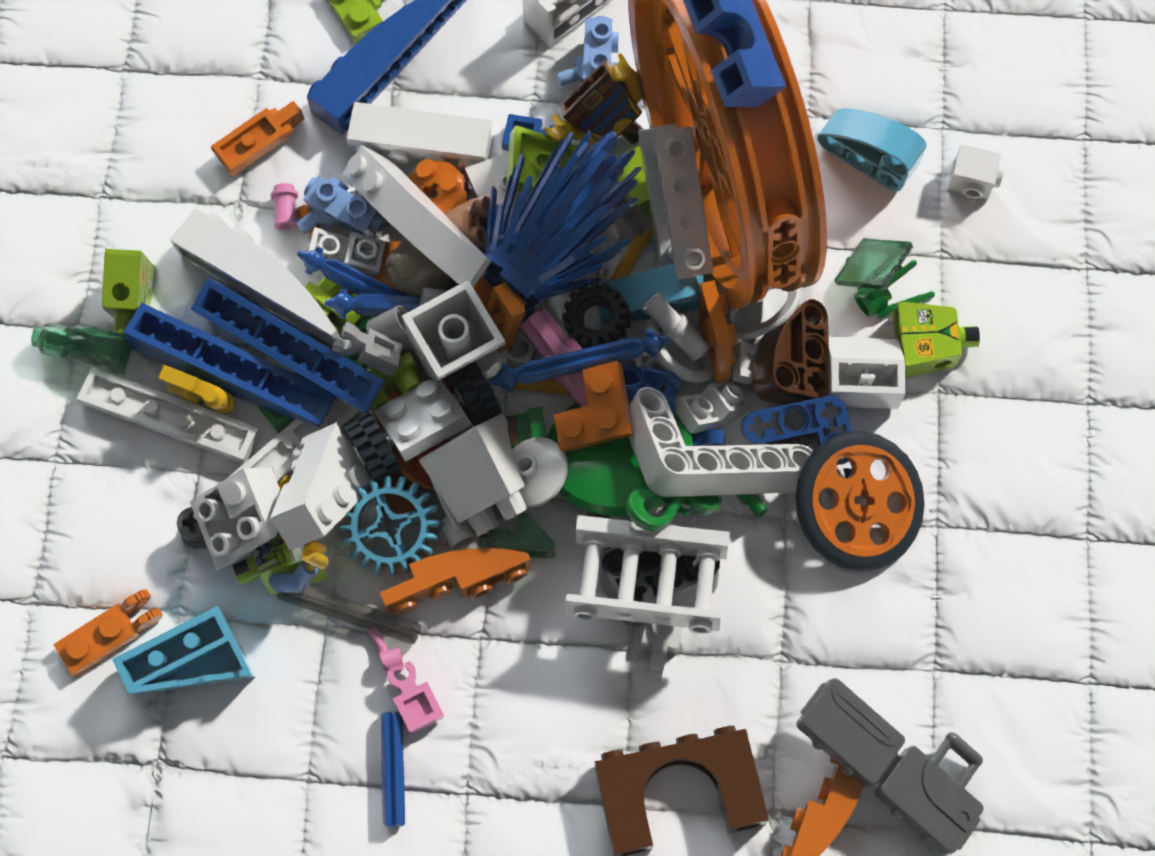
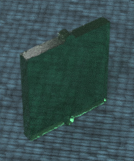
(873, 263)

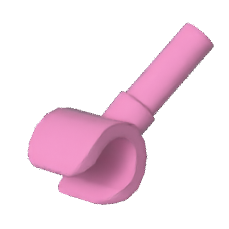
(391, 658)

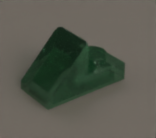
(530, 539)

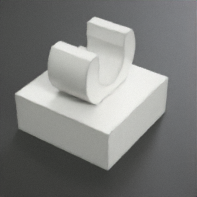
(745, 356)

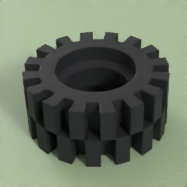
(589, 297)

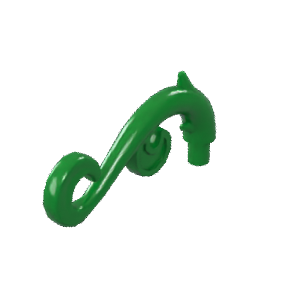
(701, 504)

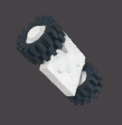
(421, 420)

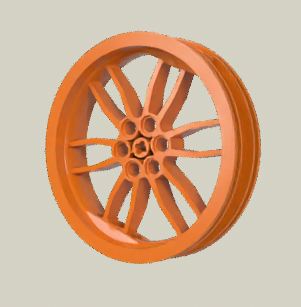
(752, 162)

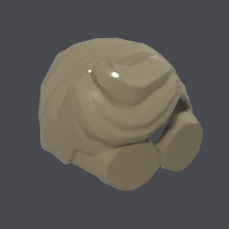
(413, 270)

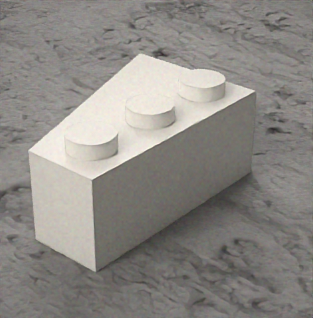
(557, 18)
(320, 488)

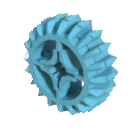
(378, 495)

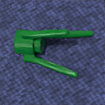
(876, 300)

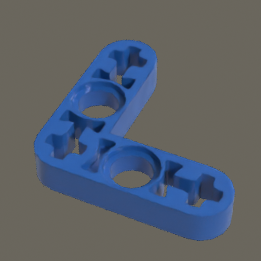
(812, 423)

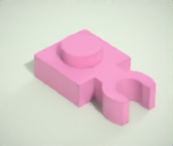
(415, 703)

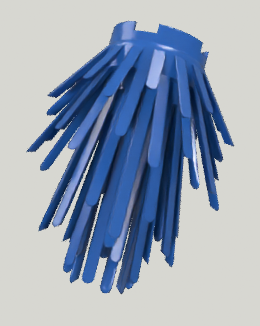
(555, 229)

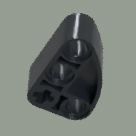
(648, 578)

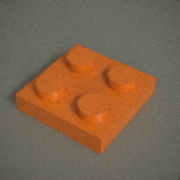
(716, 330)

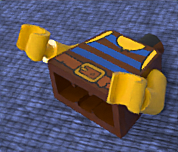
(602, 104)

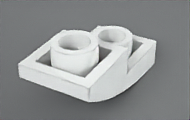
(356, 251)
(713, 407)

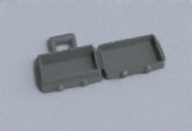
(908, 782)

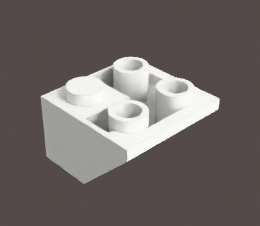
(237, 514)

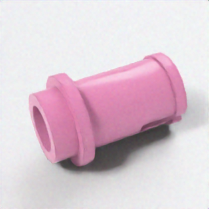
(284, 206)

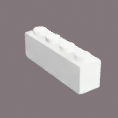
(419, 135)

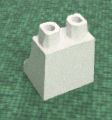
(477, 473)

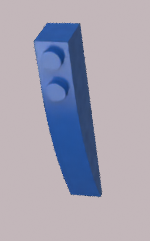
(377, 60)
(287, 344)
(226, 366)

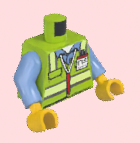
(283, 568)

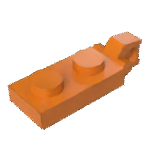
(256, 137)

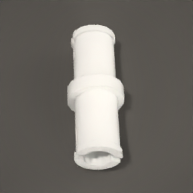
(676, 326)

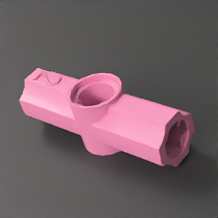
(551, 340)

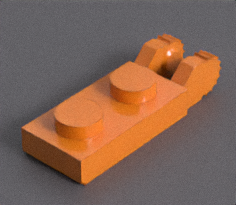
(106, 634)

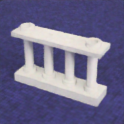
(676, 200)
(670, 543)

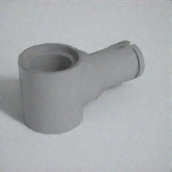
(392, 325)

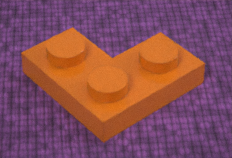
(504, 309)
(607, 411)

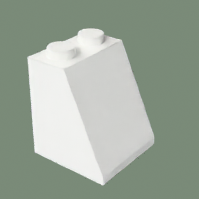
(451, 331)

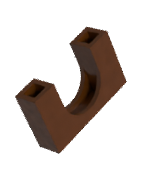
(722, 757)

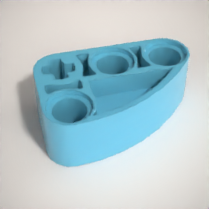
(874, 145)
(640, 287)

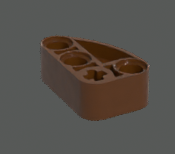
(794, 357)

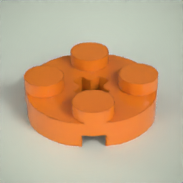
(444, 179)

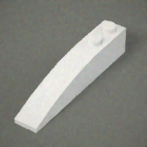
(415, 215)
(251, 270)

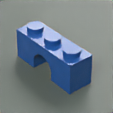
(750, 70)

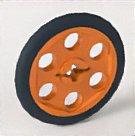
(820, 524)

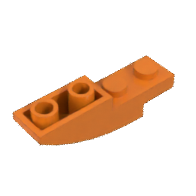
(469, 569)
(821, 823)

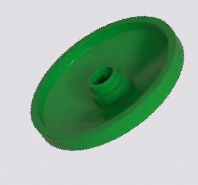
(606, 473)

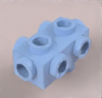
(598, 46)
(335, 205)

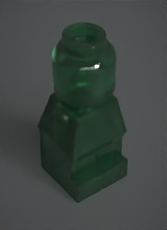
(84, 344)

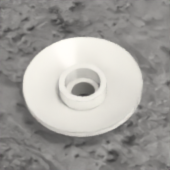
(546, 472)

